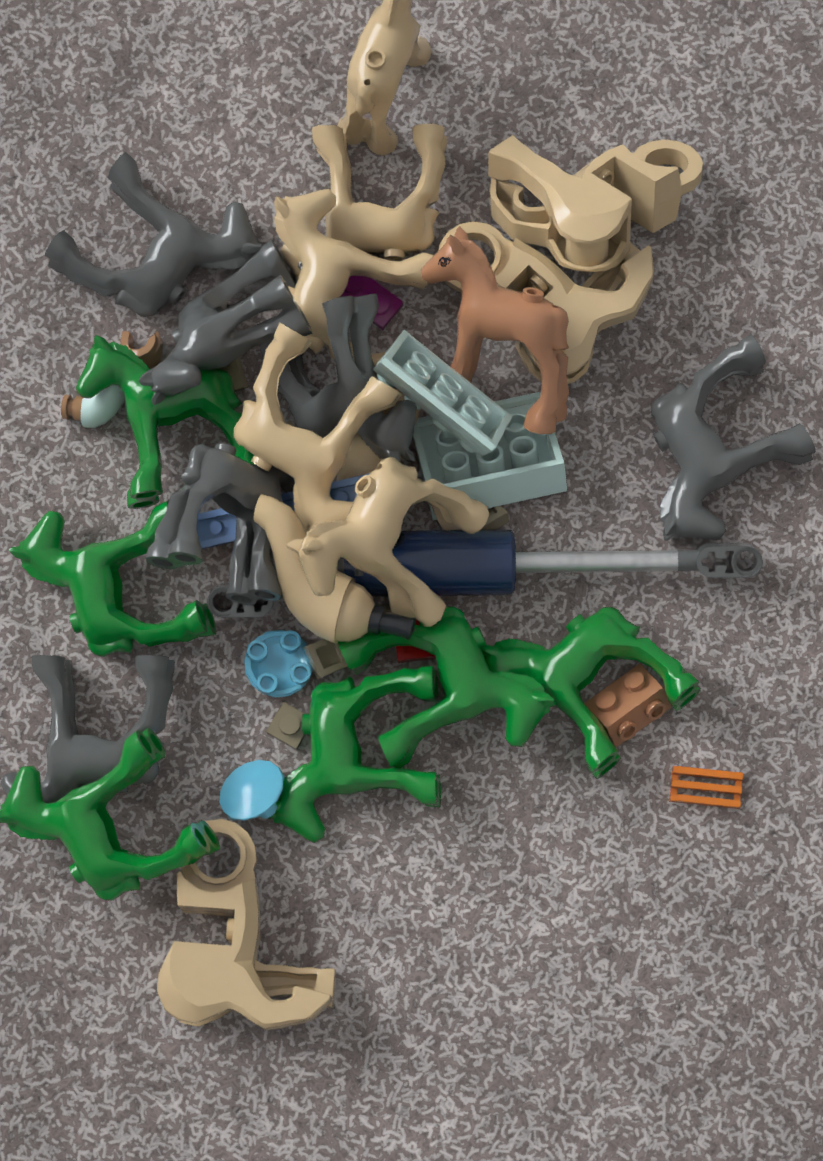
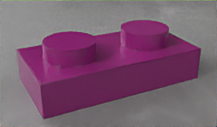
(388, 303)

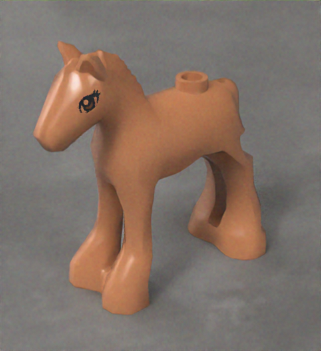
(505, 316)

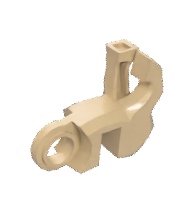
(590, 212)
(599, 303)
(212, 980)

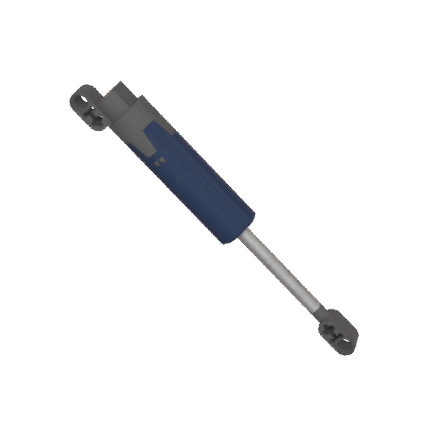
(488, 564)

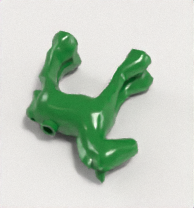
(212, 400)
(98, 587)
(576, 661)
(465, 679)
(338, 755)
(89, 830)

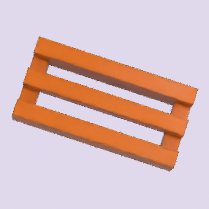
(707, 773)

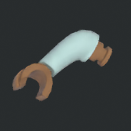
(105, 404)

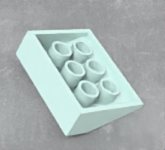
(443, 394)
(515, 471)

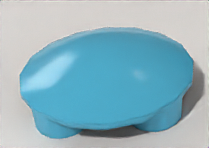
(278, 663)
(252, 791)

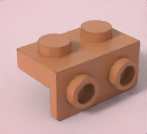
(629, 704)

